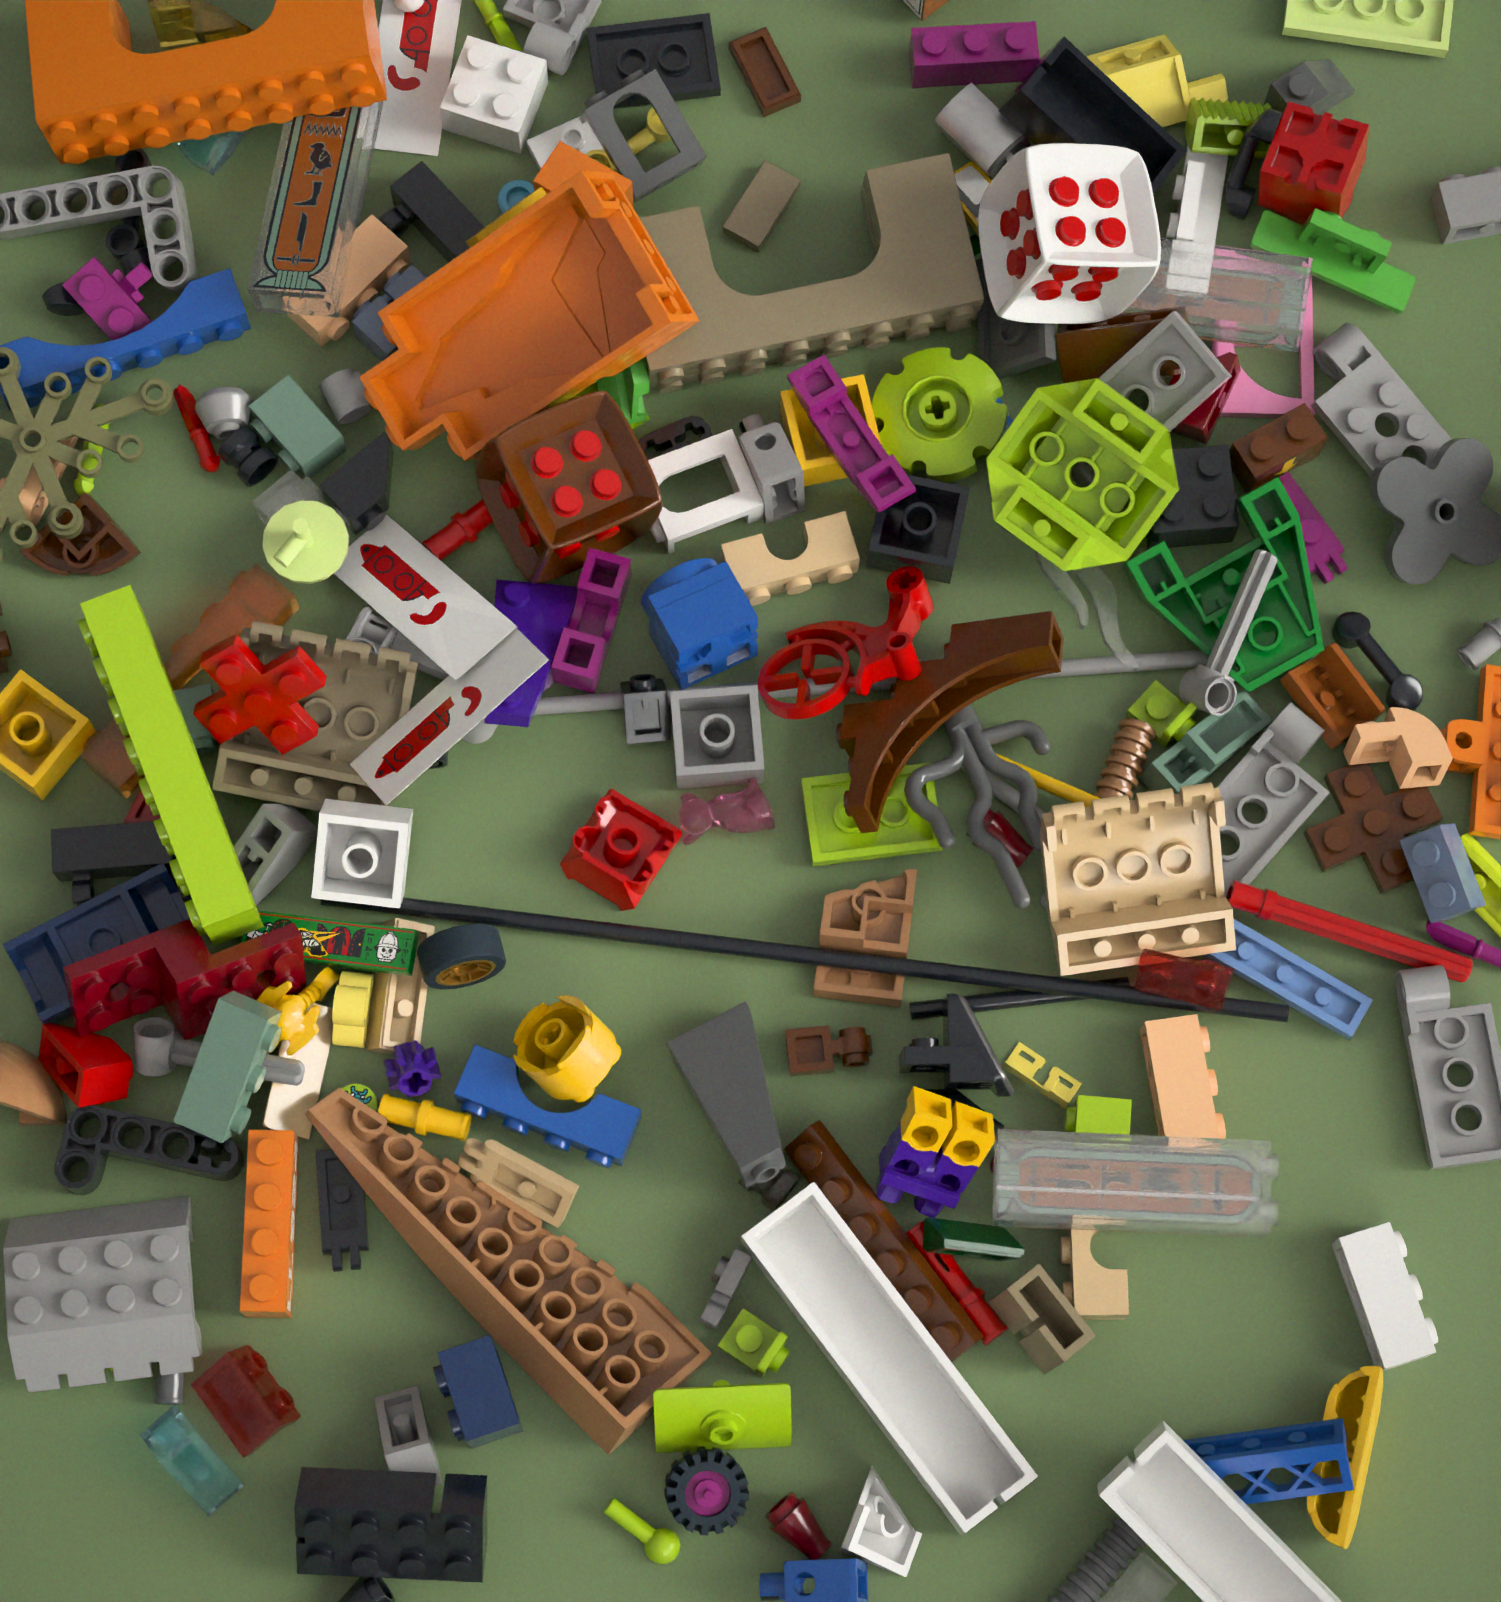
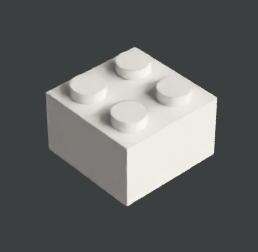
(494, 94)
(362, 853)

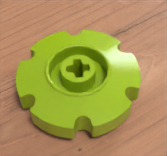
(934, 383)

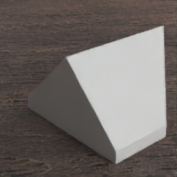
(880, 1529)

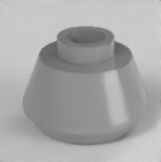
(224, 410)

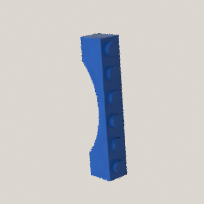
(202, 314)

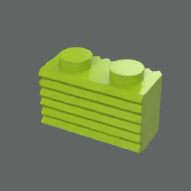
(1221, 126)

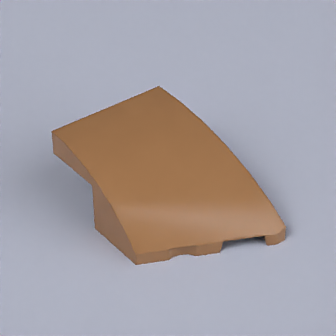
(867, 921)

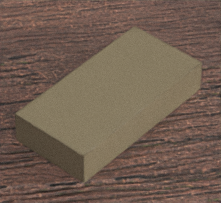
(761, 206)

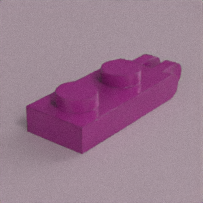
(1319, 540)

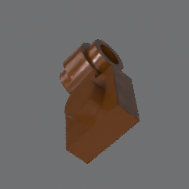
(813, 1051)

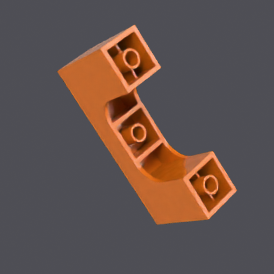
(106, 100)

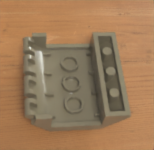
(354, 708)

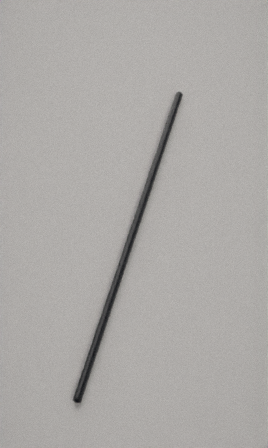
(814, 956)

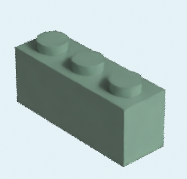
(229, 1067)

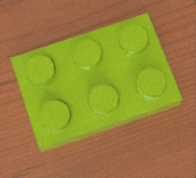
(836, 837)

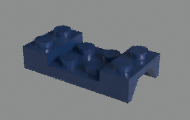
(104, 922)

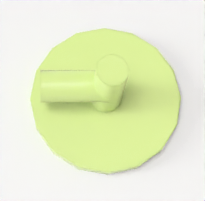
(305, 542)

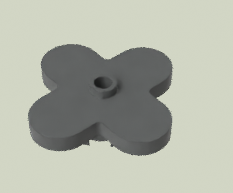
(1437, 510)

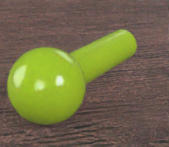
(660, 1543)

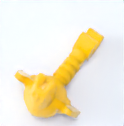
(296, 1023)

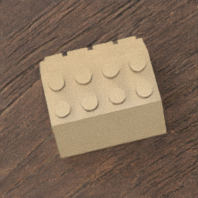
(1136, 878)

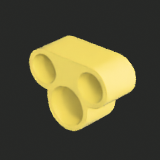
(352, 1009)

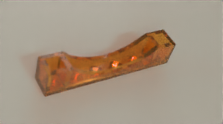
(251, 598)

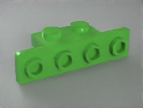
(1340, 255)

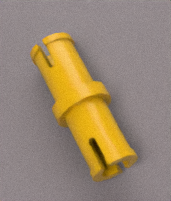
(425, 1117)

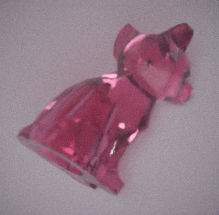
(736, 812)

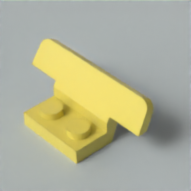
(1156, 79)

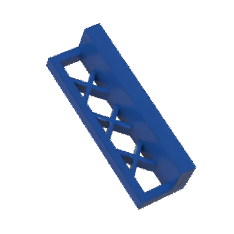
(1278, 1448)

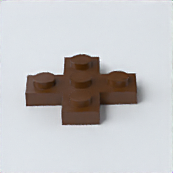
(1371, 825)

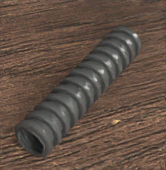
(1100, 1565)

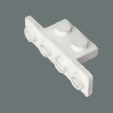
(1199, 198)

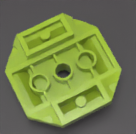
(1035, 483)

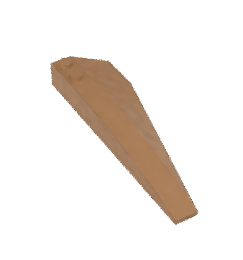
(535, 1294)

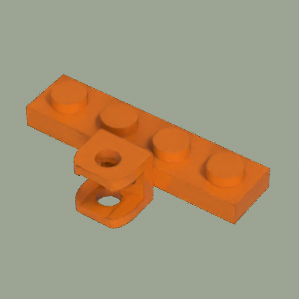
(1477, 749)

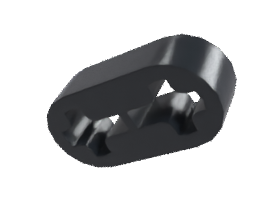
(675, 433)

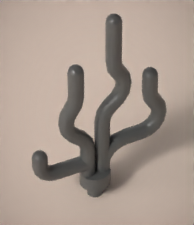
(969, 750)

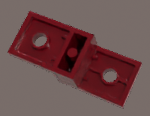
(180, 974)

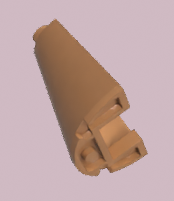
(29, 1088)

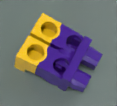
(933, 1152)

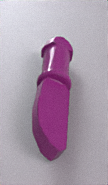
(1464, 943)

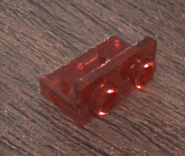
(1184, 978)
(246, 1399)

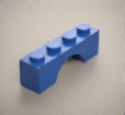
(600, 1128)

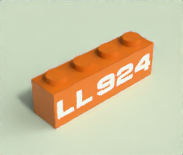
(269, 1224)

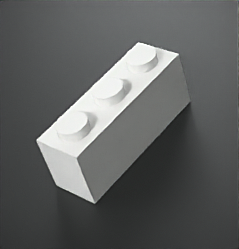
(1385, 1296)

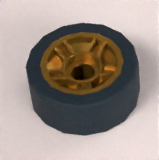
(461, 956)

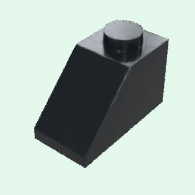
(362, 485)

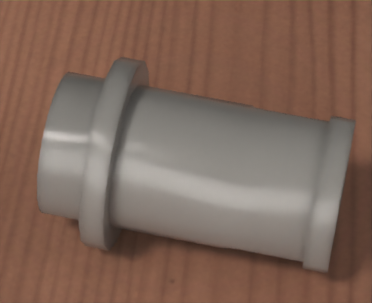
(1481, 645)

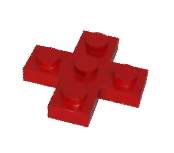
(259, 694)

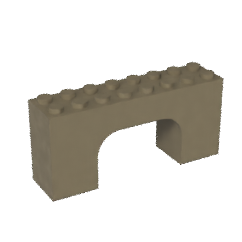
(915, 284)

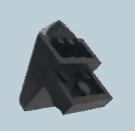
(965, 1053)

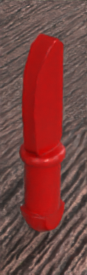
(186, 403)

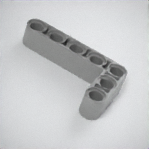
(101, 209)

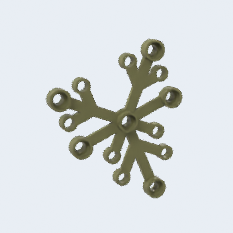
(82, 423)

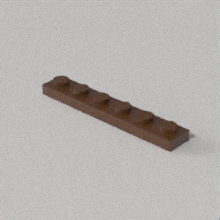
(827, 1165)

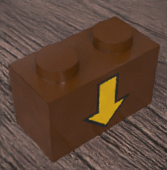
(1276, 448)

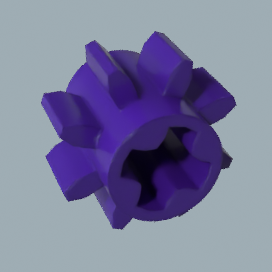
(412, 1068)

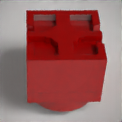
(1312, 164)

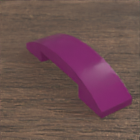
(848, 435)

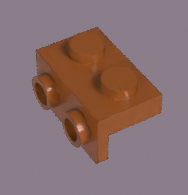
(1333, 694)

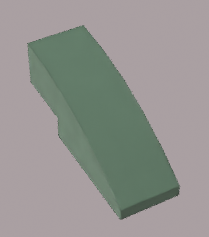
(1207, 746)

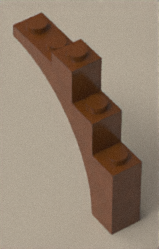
(975, 663)

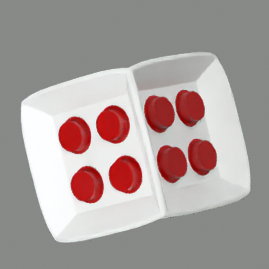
(1068, 233)

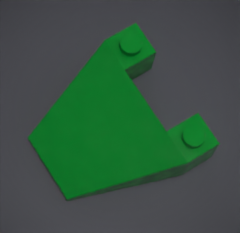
(1286, 620)

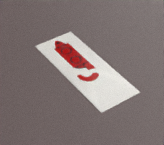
(417, 71)
(423, 598)
(446, 716)

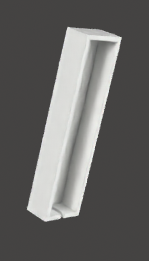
(888, 1358)
(1204, 1527)

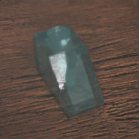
(191, 1460)

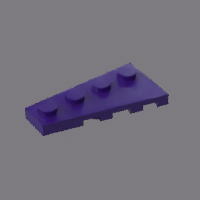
(540, 615)

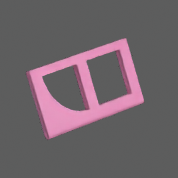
(1252, 400)

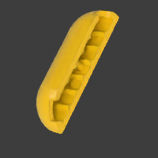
(1358, 1402)

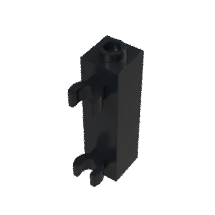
(433, 210)
(105, 852)

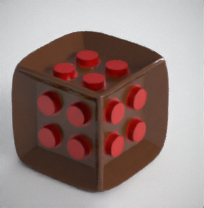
(567, 486)

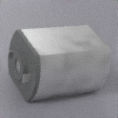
(980, 130)

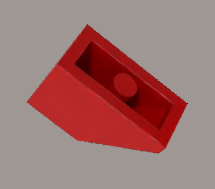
(85, 1067)

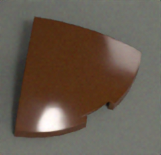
(95, 551)

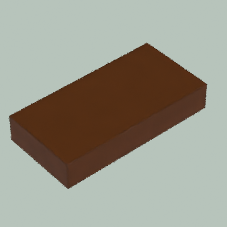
(764, 71)

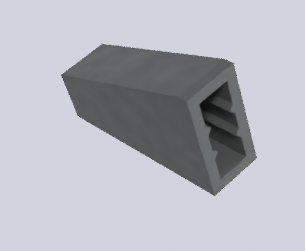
(730, 1085)

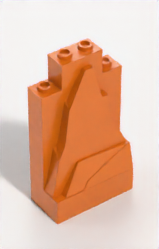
(526, 319)

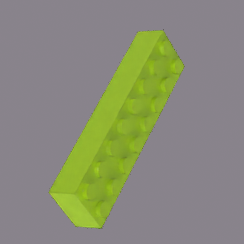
(172, 769)

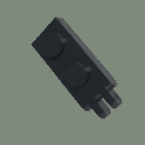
(341, 1211)

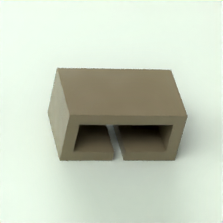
(1044, 1317)

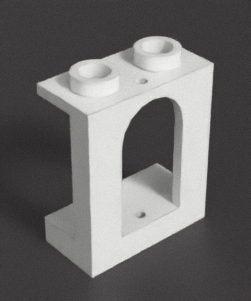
(745, 501)

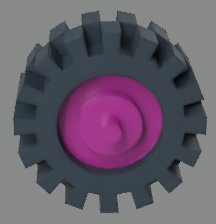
(706, 1490)

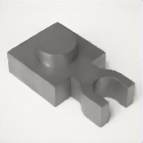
(728, 1276)

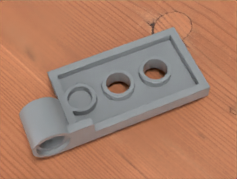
(555, 26)
(1141, 370)
(1367, 391)
(1277, 784)
(1435, 1041)

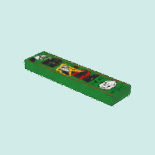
(348, 943)

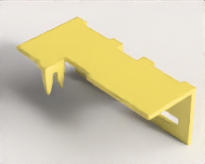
(1026, 1070)

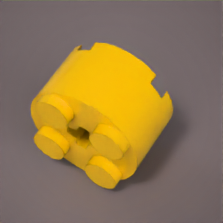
(565, 1048)

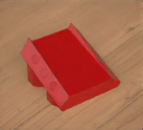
(620, 850)

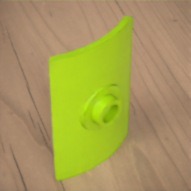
(722, 1417)

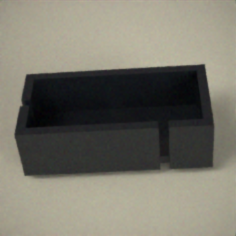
(1076, 103)
(386, 1526)

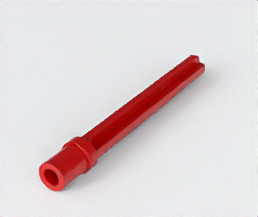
(1270, 906)

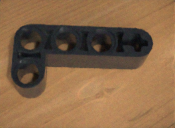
(151, 1151)

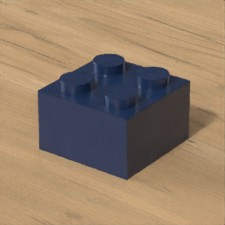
(479, 1393)

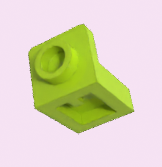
(1163, 713)
(755, 1344)

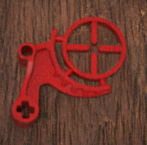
(882, 651)

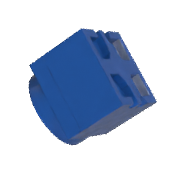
(700, 620)

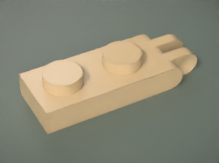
(519, 1179)

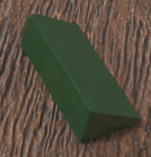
(970, 1240)

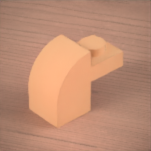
(1407, 742)

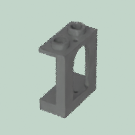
(601, 120)

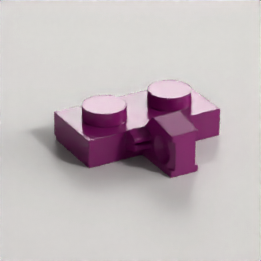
(111, 297)

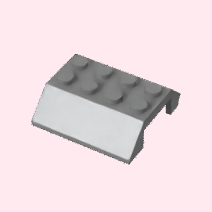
(101, 1294)

